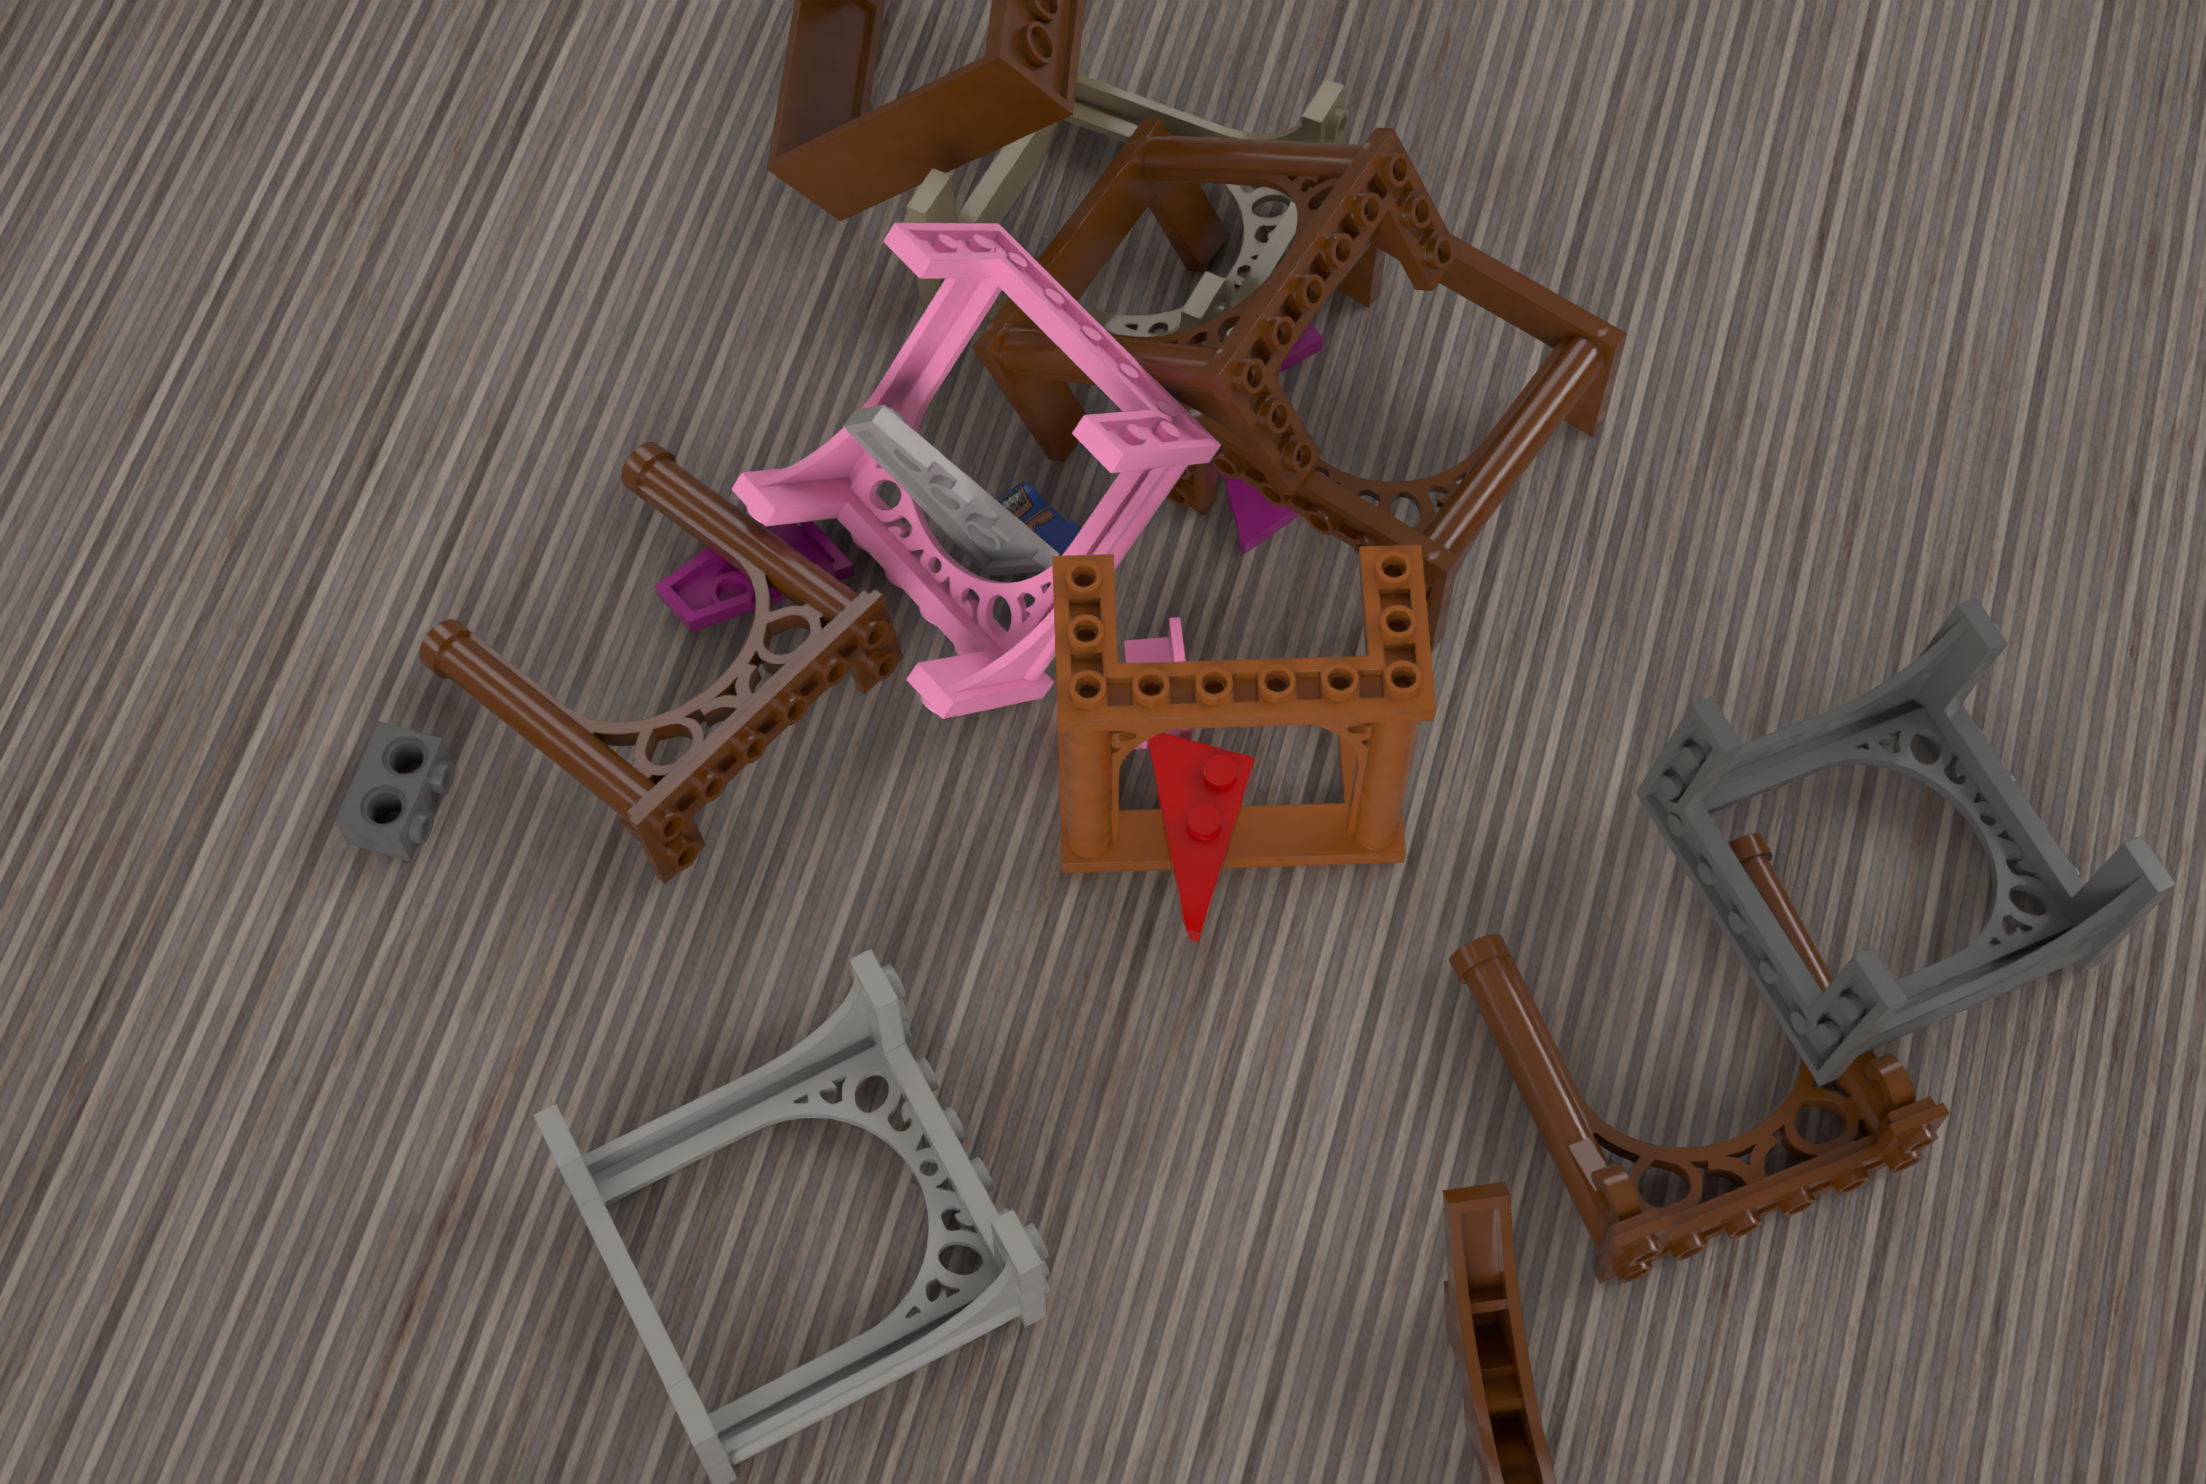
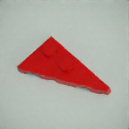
(1200, 805)

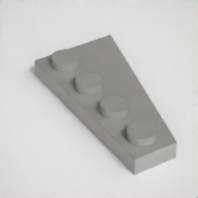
(951, 498)

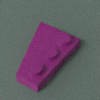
(714, 590)

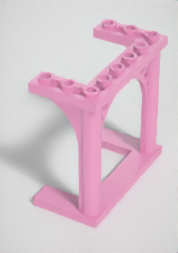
(1145, 443)

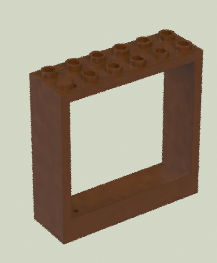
(859, 158)

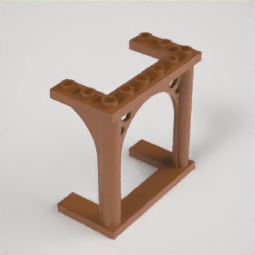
(1365, 700)

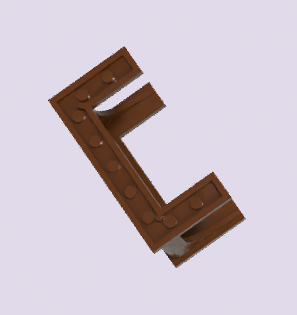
(1233, 377)
(1568, 386)

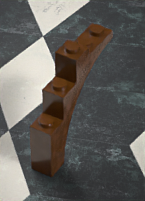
(1490, 1337)

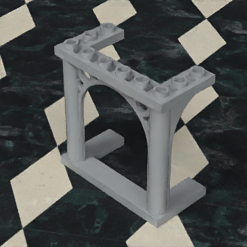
(854, 1043)

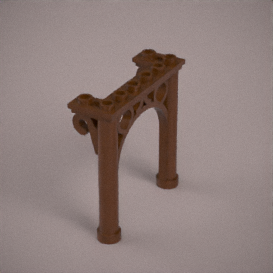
(660, 800)
(1620, 1223)

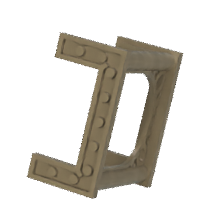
(1118, 115)

